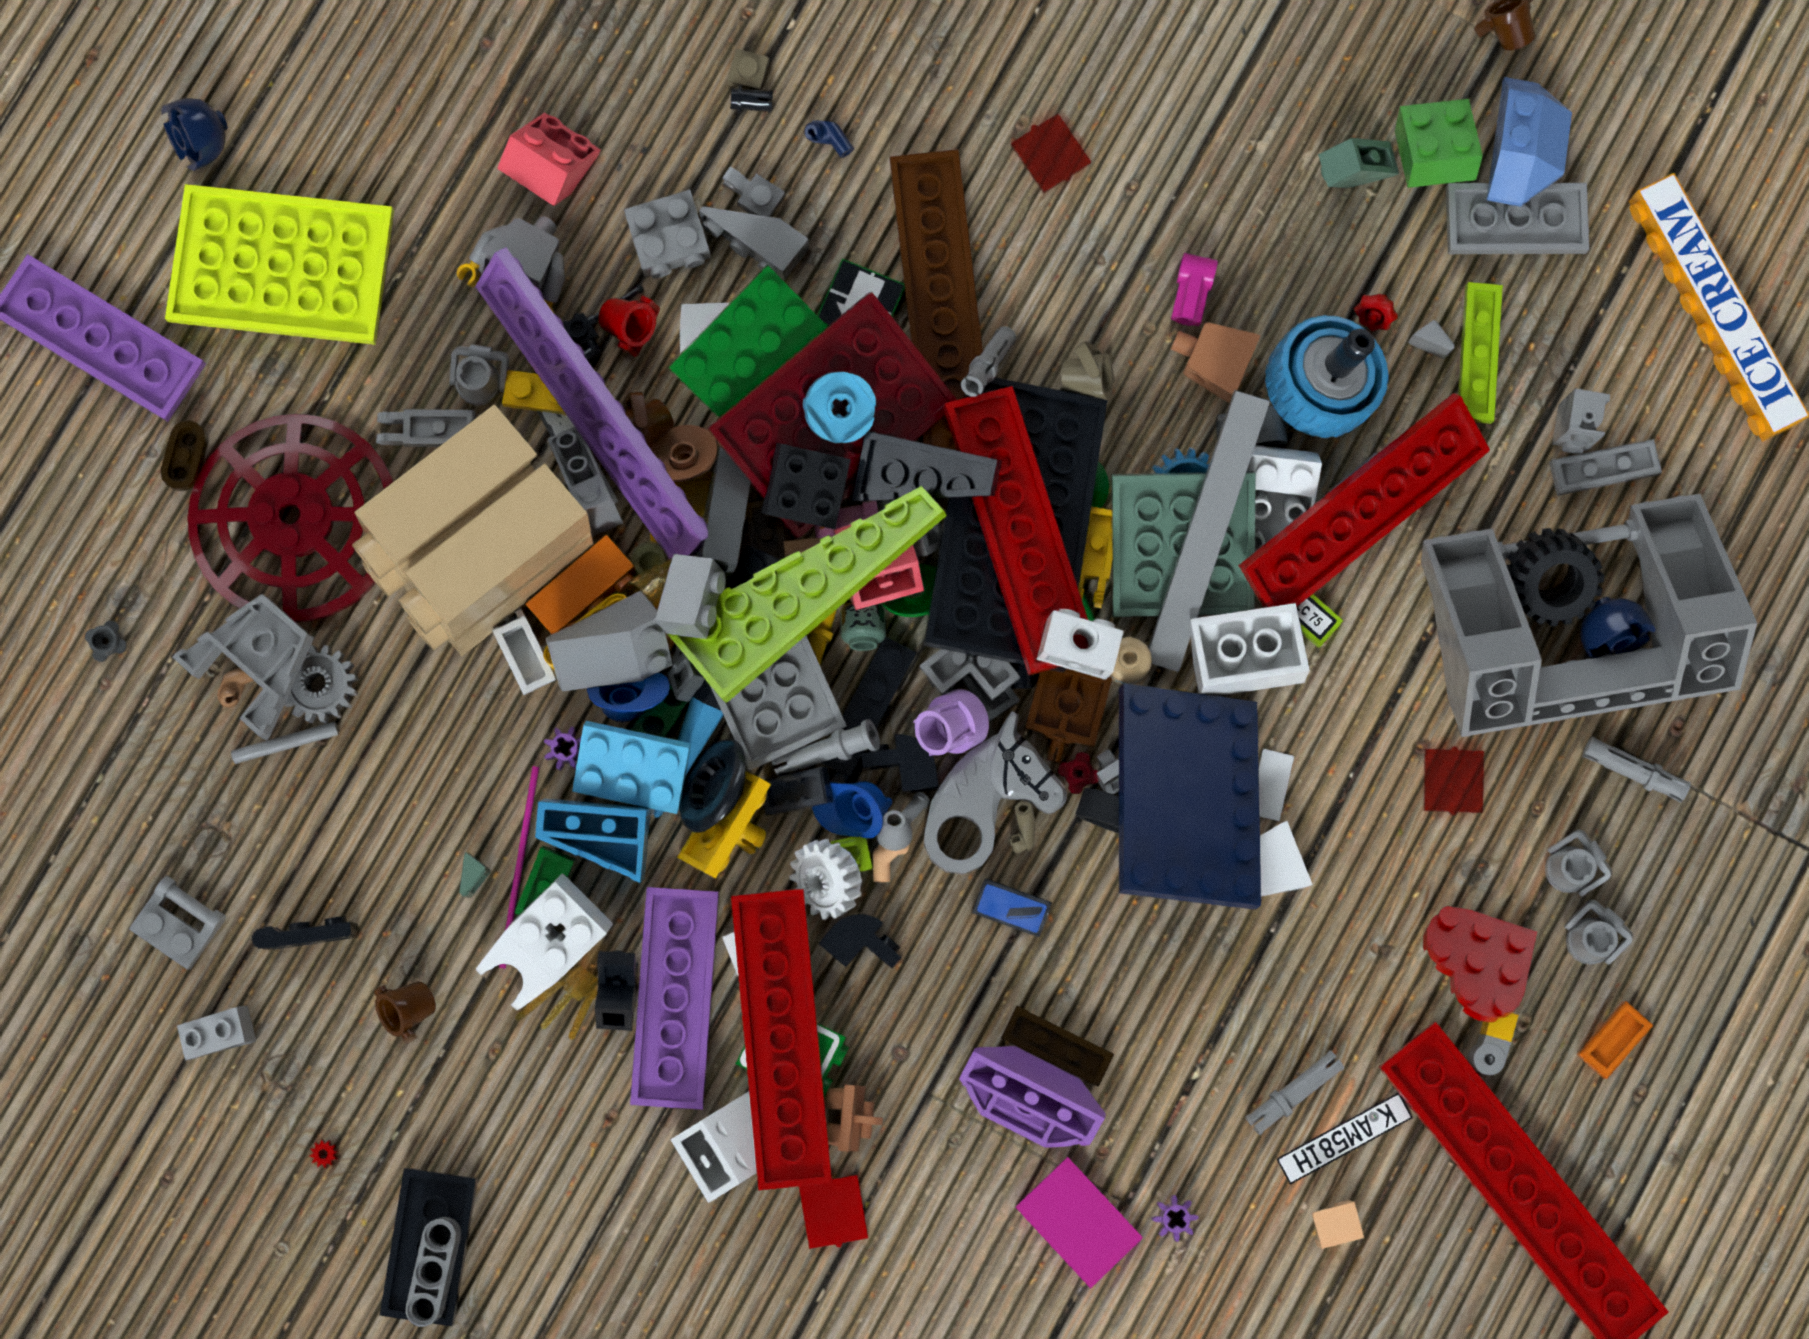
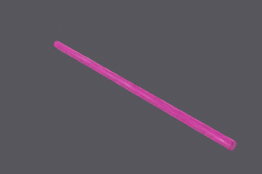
(522, 848)

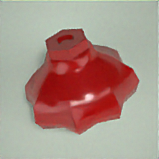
(1376, 312)

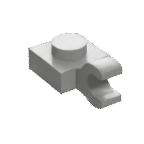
(757, 196)

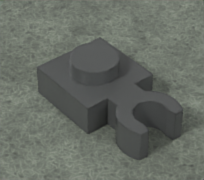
(683, 676)

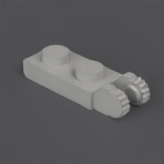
(423, 426)

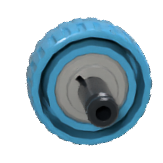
(1326, 376)

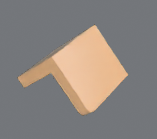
(1337, 1224)

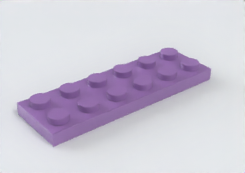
(98, 338)
(674, 998)

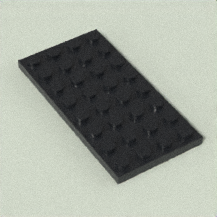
(966, 597)

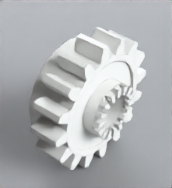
(828, 878)

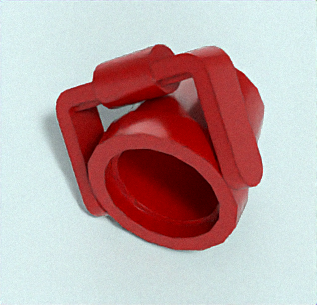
(629, 322)

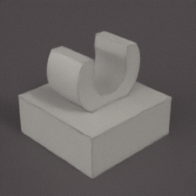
(1109, 775)

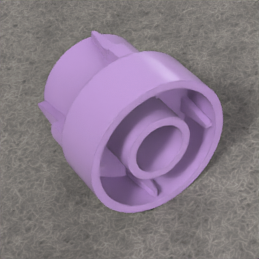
(952, 723)

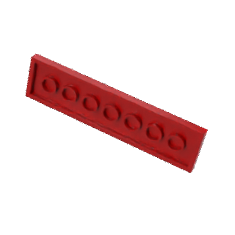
(1366, 506)
(1017, 520)
(781, 1039)

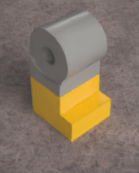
(1493, 1045)

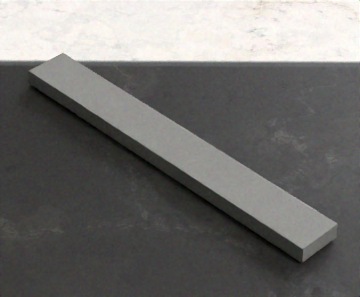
(1207, 528)

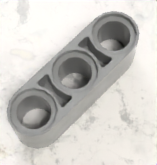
(421, 1285)

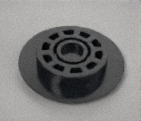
(713, 785)

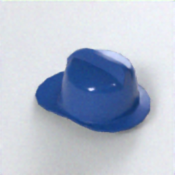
(629, 700)
(855, 810)

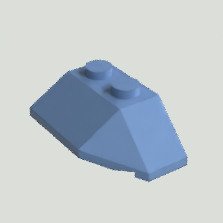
(1527, 143)

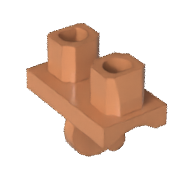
(855, 1118)

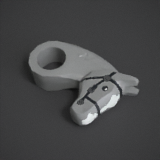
(994, 770)

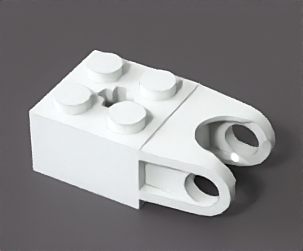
(540, 950)

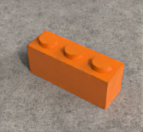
(582, 586)

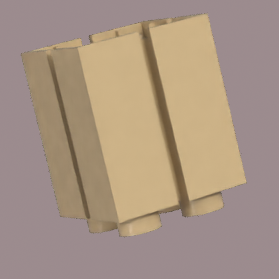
(471, 533)

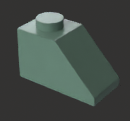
(1357, 163)

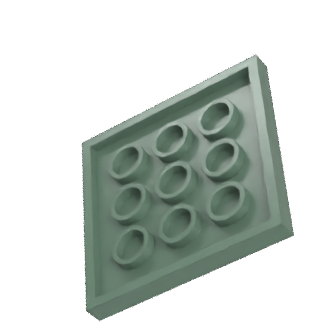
(1148, 533)

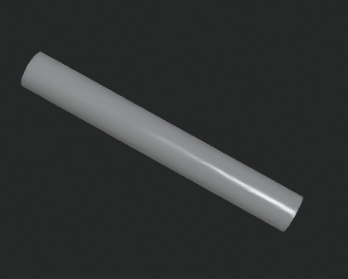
(284, 742)

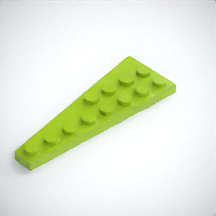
(797, 593)

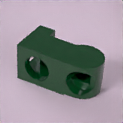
(662, 717)

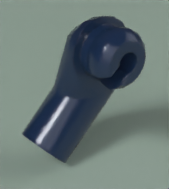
(829, 133)

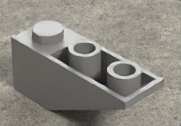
(761, 237)
(585, 480)

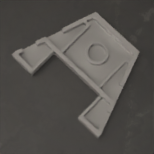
(265, 646)

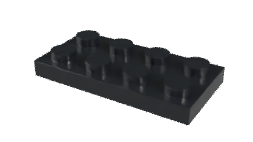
(423, 1199)

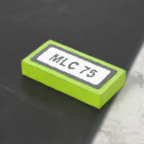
(1317, 620)

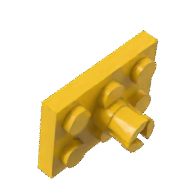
(711, 849)

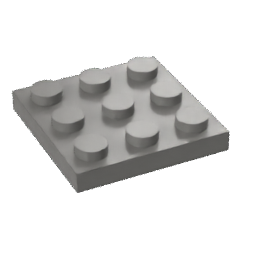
(782, 707)

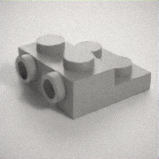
(667, 234)

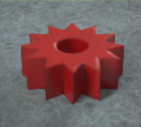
(317, 1156)

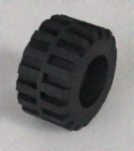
(1576, 589)

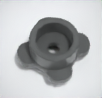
(98, 634)

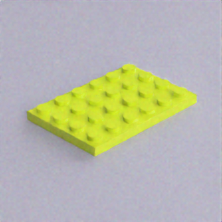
(279, 264)

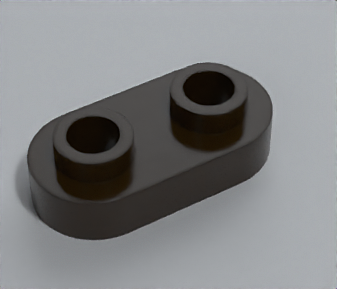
(180, 456)

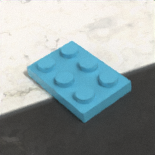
(631, 767)

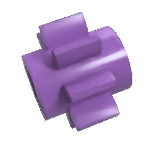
(556, 746)
(1184, 1216)

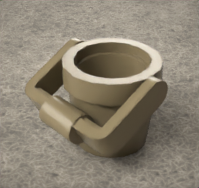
(1089, 374)

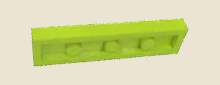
(1480, 349)

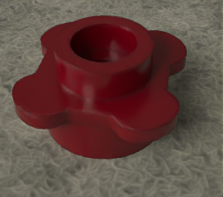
(1068, 771)

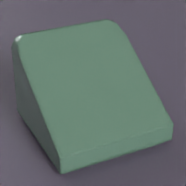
(472, 875)

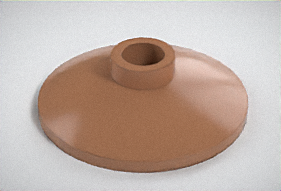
(686, 452)

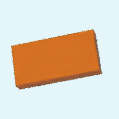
(1615, 1039)

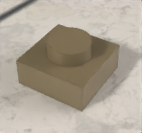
(748, 70)

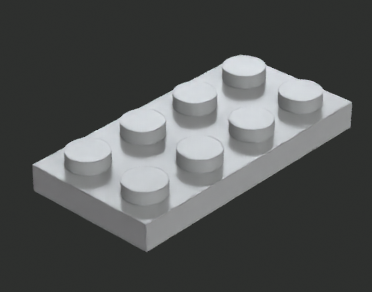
(1546, 224)

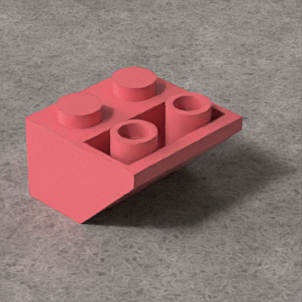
(548, 158)
(895, 581)

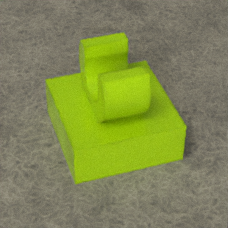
(859, 850)

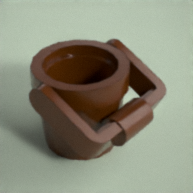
(1510, 22)
(650, 417)
(404, 1008)

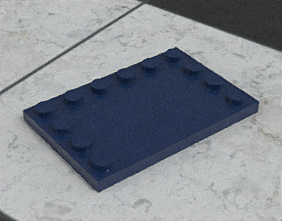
(1189, 797)

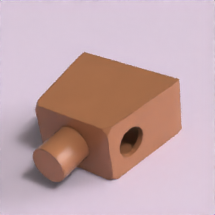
(1217, 357)

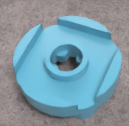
(859, 410)

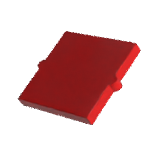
(833, 1212)

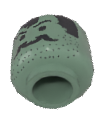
(863, 627)

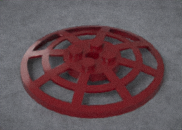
(266, 511)

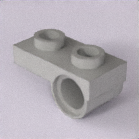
(216, 1032)

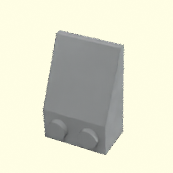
(610, 646)

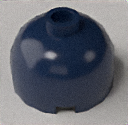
(195, 131)
(1615, 627)

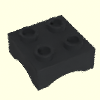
(806, 486)

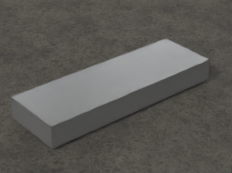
(1605, 467)

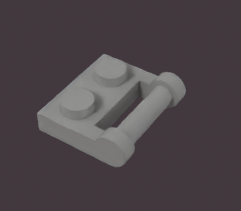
(171, 933)

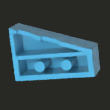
(599, 832)

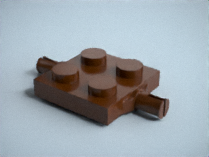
(1068, 709)

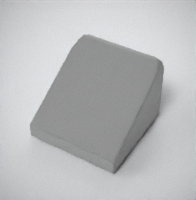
(1432, 340)

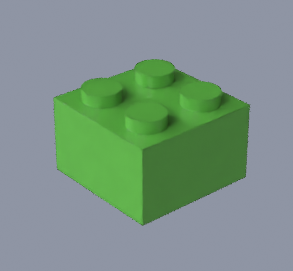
(1438, 143)

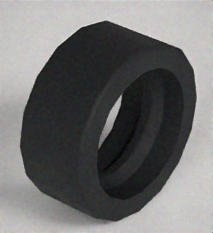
(1099, 809)

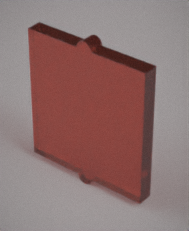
(1051, 153)
(1453, 781)

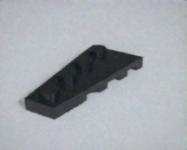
(898, 466)

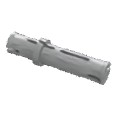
(984, 367)
(1642, 772)
(1282, 1102)

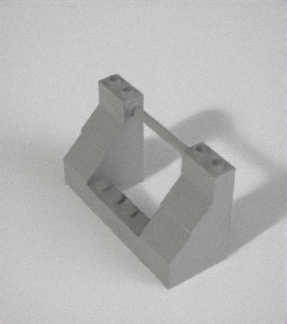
(1493, 658)

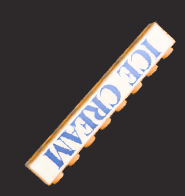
(1717, 307)

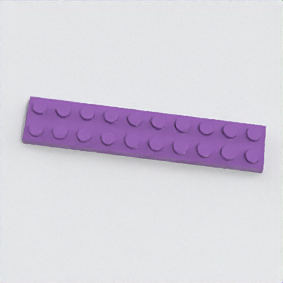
(591, 406)

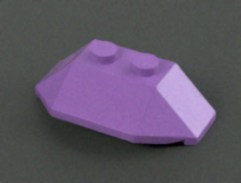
(1031, 1097)

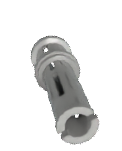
(840, 744)

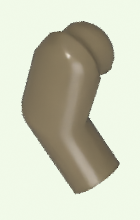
(1026, 826)

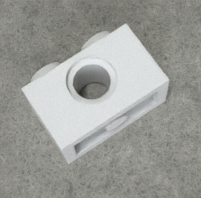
(1059, 649)

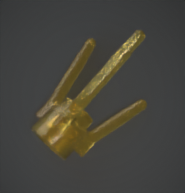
(579, 985)

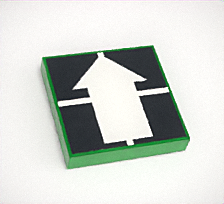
(854, 282)

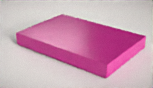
(1078, 1222)

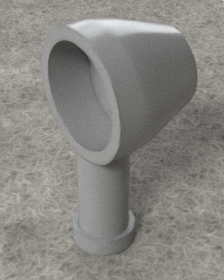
(900, 836)

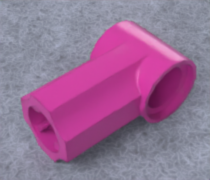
(1194, 281)

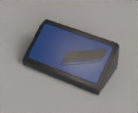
(1012, 907)

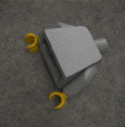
(531, 245)

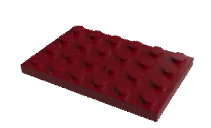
(860, 343)

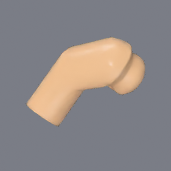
(881, 862)

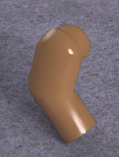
(232, 687)

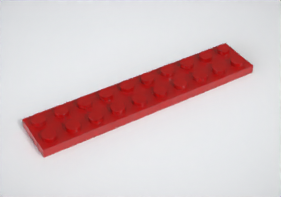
(1522, 1187)

